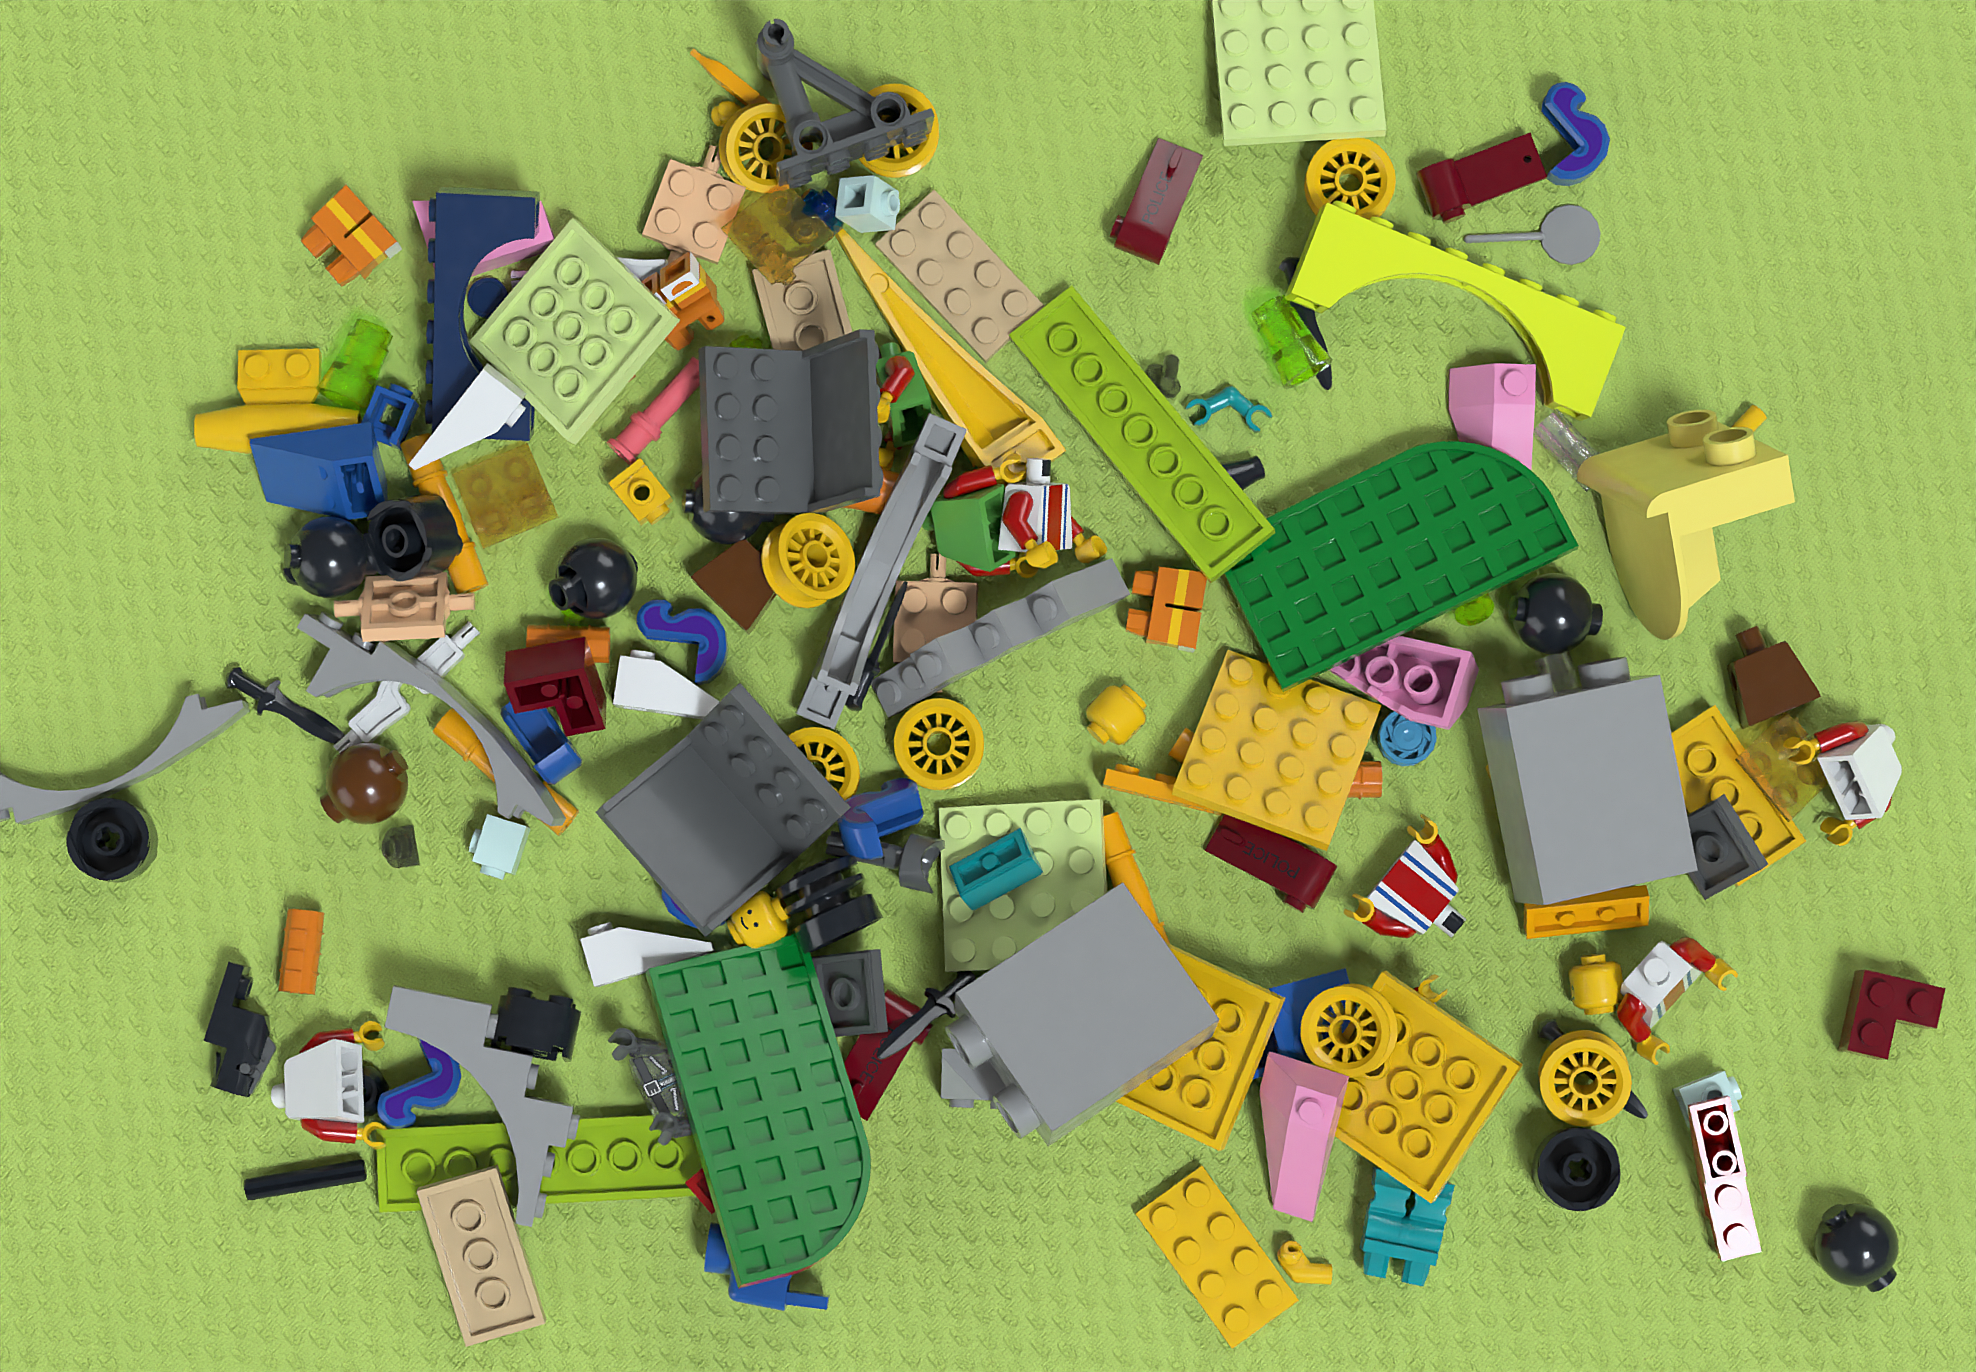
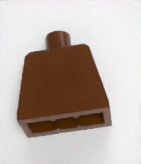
(737, 584)
(1767, 679)

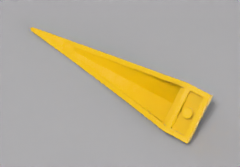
(959, 385)

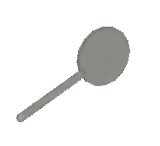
(1566, 235)

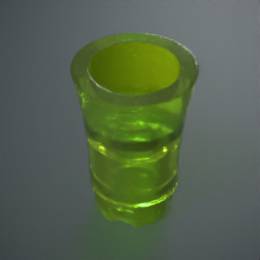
(1289, 342)
(357, 366)

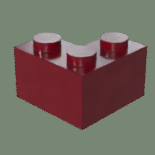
(561, 677)
(1879, 1003)

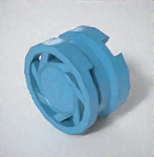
(1405, 741)

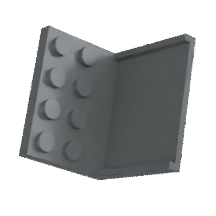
(790, 427)
(723, 810)

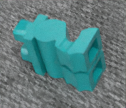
(1402, 1236)

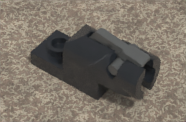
(240, 1034)

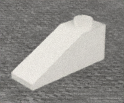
(477, 414)
(657, 688)
(630, 952)

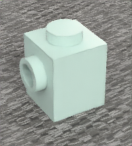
(867, 204)
(498, 846)
(1707, 1088)

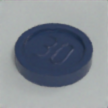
(486, 296)

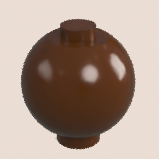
(365, 784)

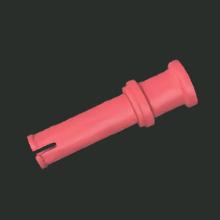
(646, 425)

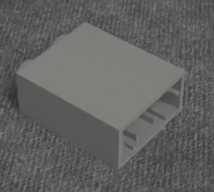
(1586, 784)
(1080, 1017)

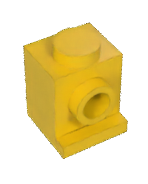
(637, 476)

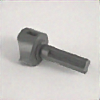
(912, 861)

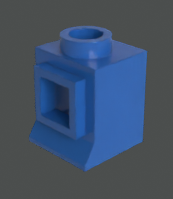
(396, 397)

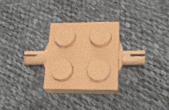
(693, 209)
(404, 608)
(932, 610)

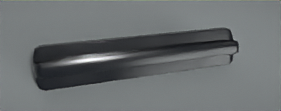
(305, 1179)

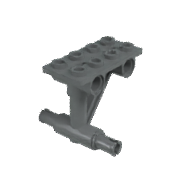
(841, 137)

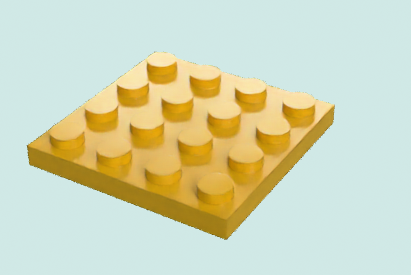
(1275, 752)
(1209, 1084)
(1428, 1097)

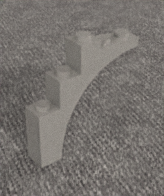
(999, 634)
(532, 1123)

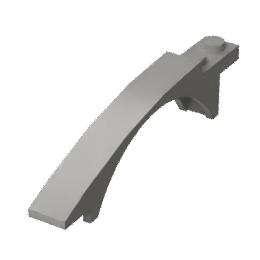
(865, 599)
(357, 663)
(191, 730)

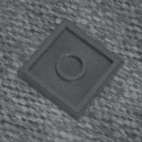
(1721, 848)
(853, 991)

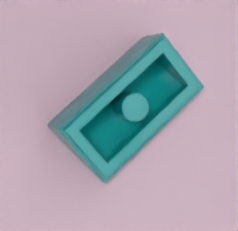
(995, 870)

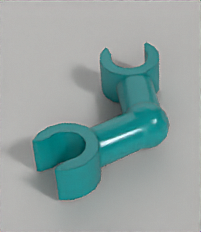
(1232, 397)

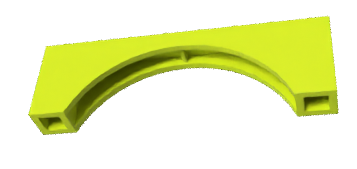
(1566, 342)

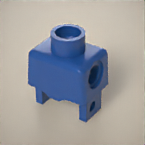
(768, 1294)

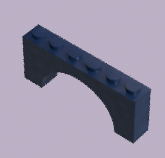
(466, 230)

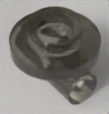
(1165, 376)
(400, 847)

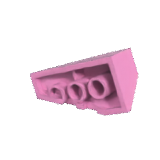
(1495, 407)
(1415, 679)
(1299, 1124)

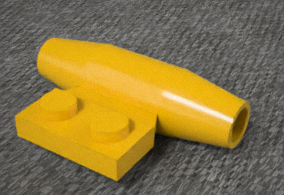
(277, 399)

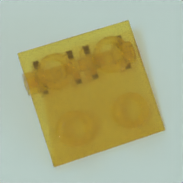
(777, 234)
(505, 495)
(1783, 782)

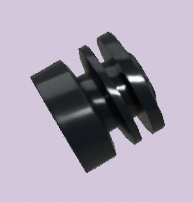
(828, 903)

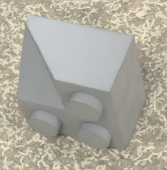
(965, 1085)

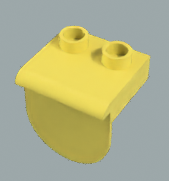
(1666, 499)

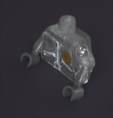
(656, 1082)

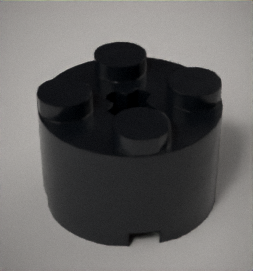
(412, 537)
(91, 830)
(537, 1024)
(1599, 1163)

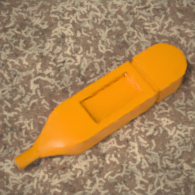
(729, 81)

